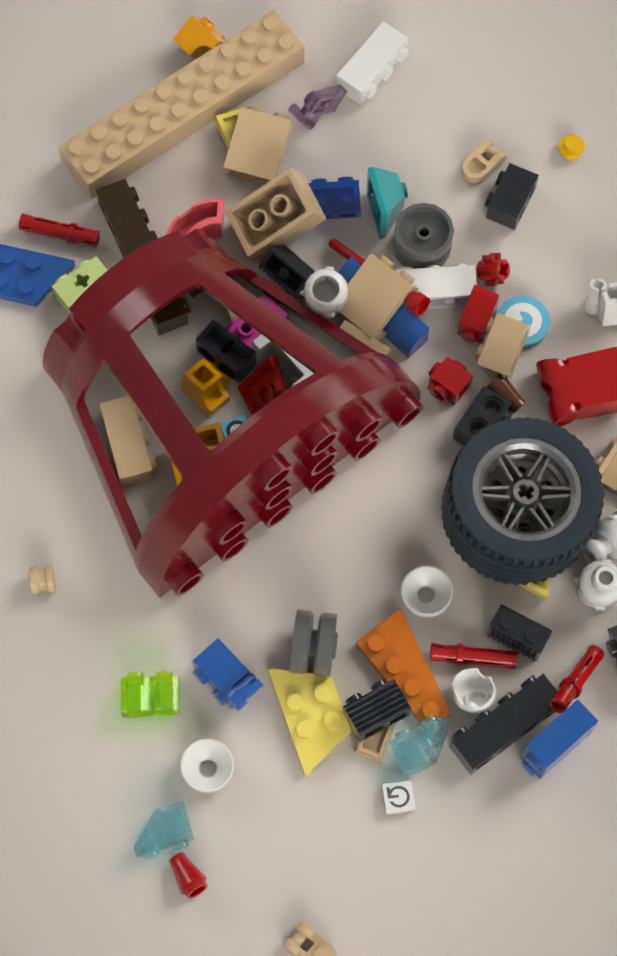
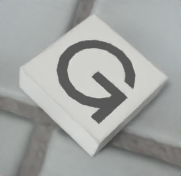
(398, 797)

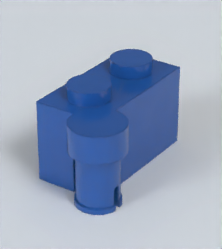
(226, 675)

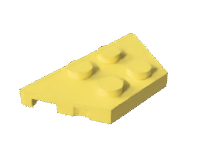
(311, 714)

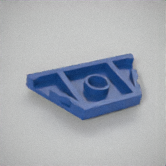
(29, 274)

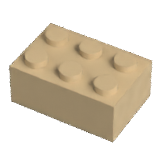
(275, 214)

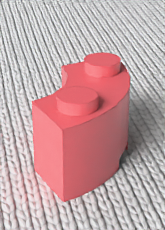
(204, 215)

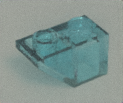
(420, 747)
(164, 829)

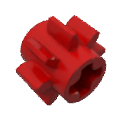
(493, 269)

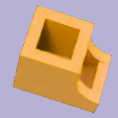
(198, 36)
(206, 386)

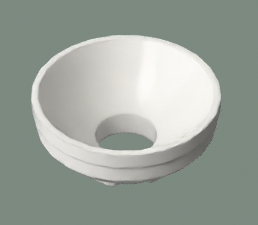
(430, 578)
(203, 751)

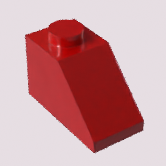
(477, 314)

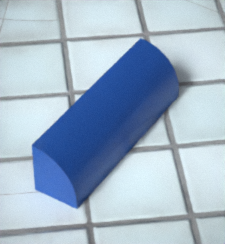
(404, 327)

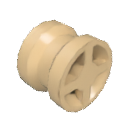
(42, 579)

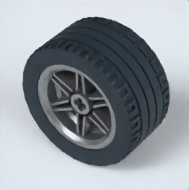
(497, 544)

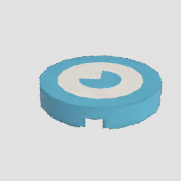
(531, 312)

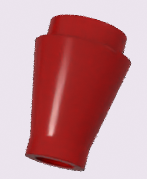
(188, 876)

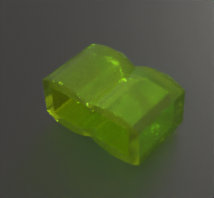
(150, 695)

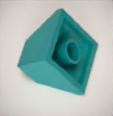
(385, 198)

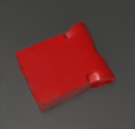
(580, 385)

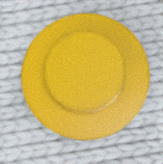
(571, 146)

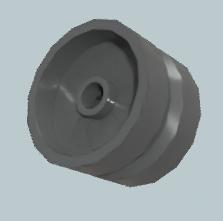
(423, 236)
(313, 643)

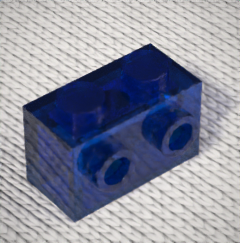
(338, 198)

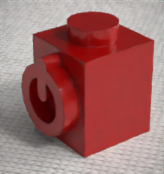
(449, 381)

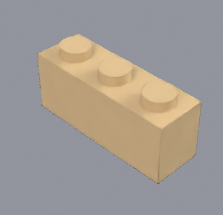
(128, 441)

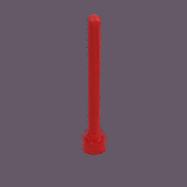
(415, 301)

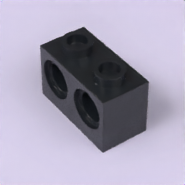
(226, 351)
(478, 418)

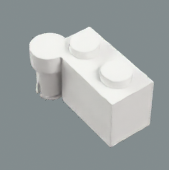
(602, 302)

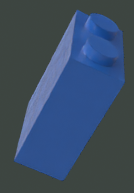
(558, 739)

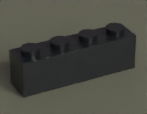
(505, 724)

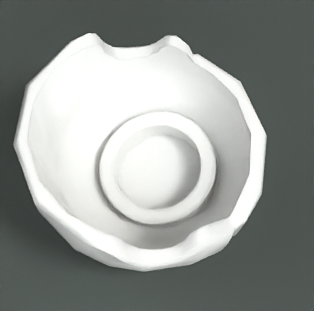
(473, 691)

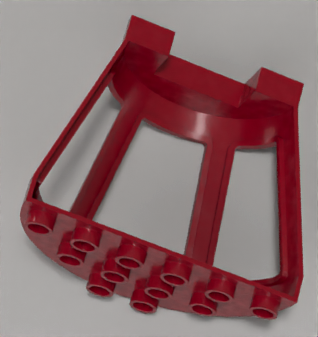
(264, 459)

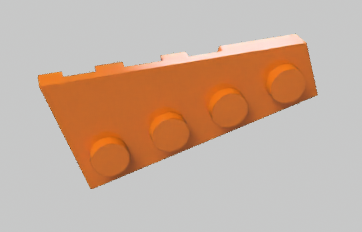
(397, 656)

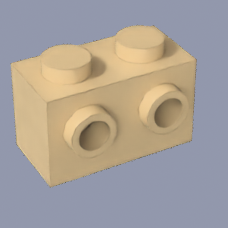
(503, 344)

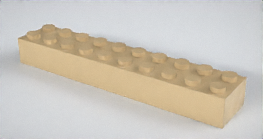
(182, 103)

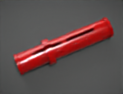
(64, 231)
(474, 656)
(562, 698)

